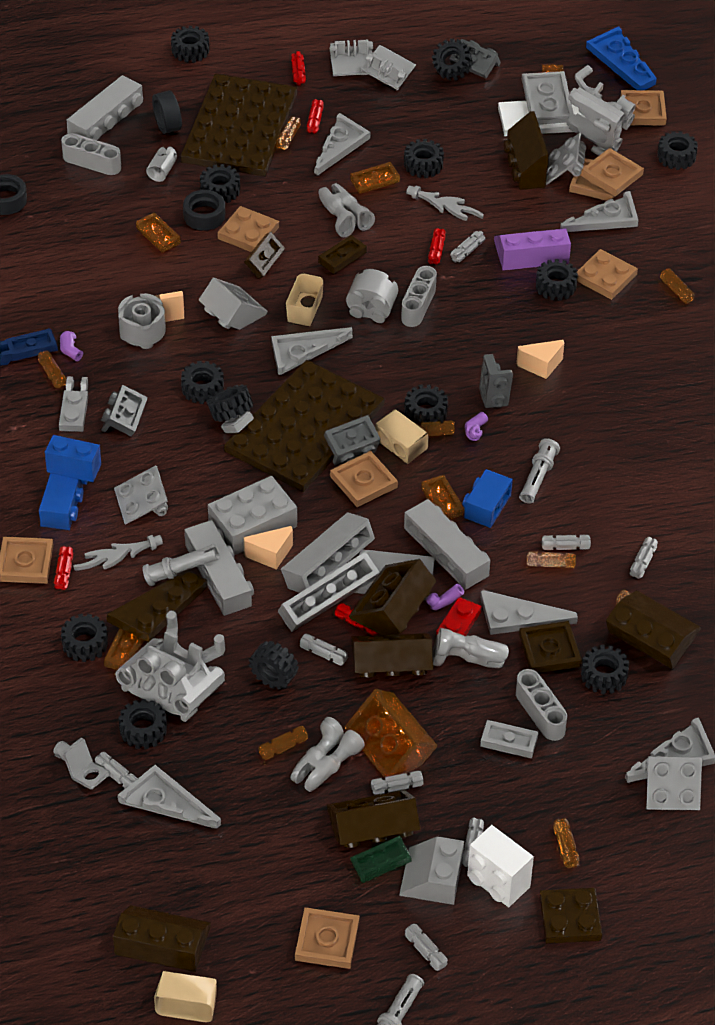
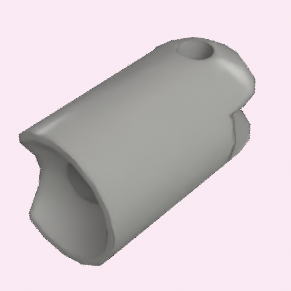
(161, 164)

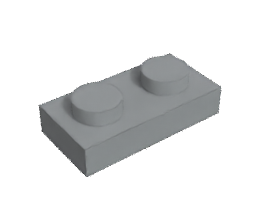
(509, 739)

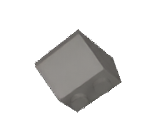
(231, 304)
(433, 870)

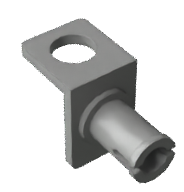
(80, 763)

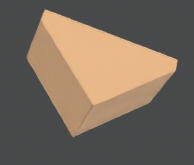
(173, 305)
(540, 357)
(269, 546)

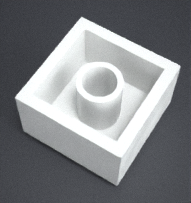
(500, 866)

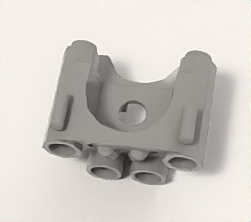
(602, 119)
(172, 674)

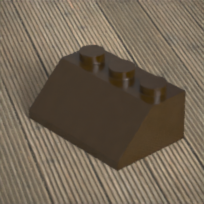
(527, 153)
(394, 597)
(652, 628)
(392, 654)
(374, 818)
(160, 938)

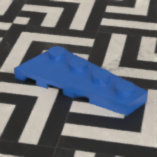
(618, 55)

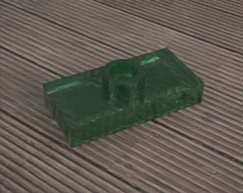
(380, 859)

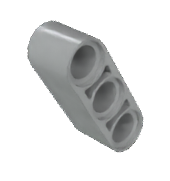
(91, 154)
(418, 296)
(541, 704)

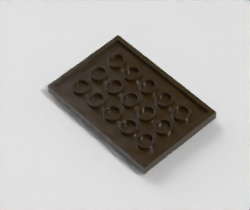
(239, 124)
(290, 426)

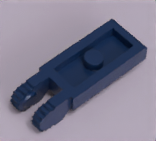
(26, 346)

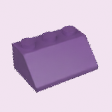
(532, 248)

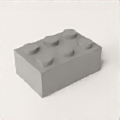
(252, 511)

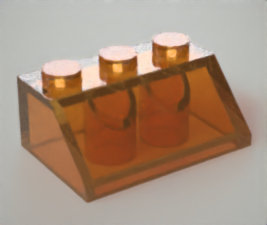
(391, 734)

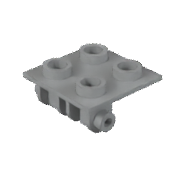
(349, 59)
(388, 67)
(567, 157)
(142, 495)
(673, 783)

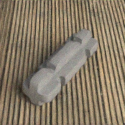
(467, 246)
(566, 542)
(643, 557)
(323, 649)
(115, 769)
(396, 782)
(475, 830)
(426, 947)

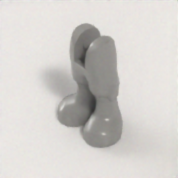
(339, 203)
(471, 648)
(316, 759)

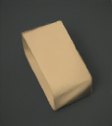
(308, 286)
(400, 436)
(186, 996)

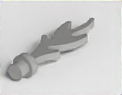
(448, 203)
(117, 553)

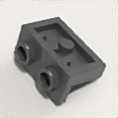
(482, 58)
(494, 383)
(124, 410)
(352, 440)

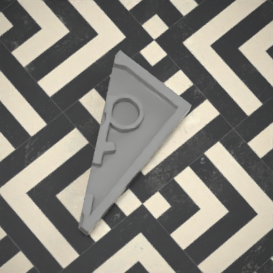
(342, 140)
(605, 216)
(294, 349)
(509, 613)
(688, 743)
(163, 795)

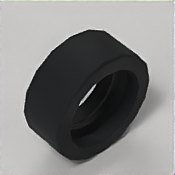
(167, 112)
(17, 202)
(204, 221)

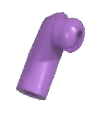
(67, 346)
(473, 426)
(445, 599)

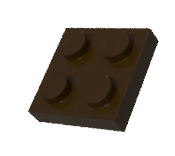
(550, 647)
(570, 915)

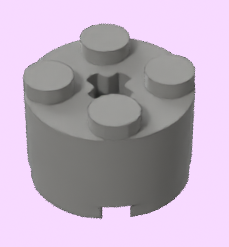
(372, 295)
(141, 320)

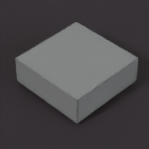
(237, 424)

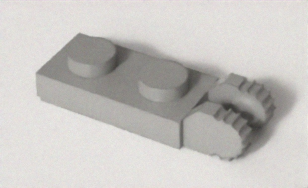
(74, 406)

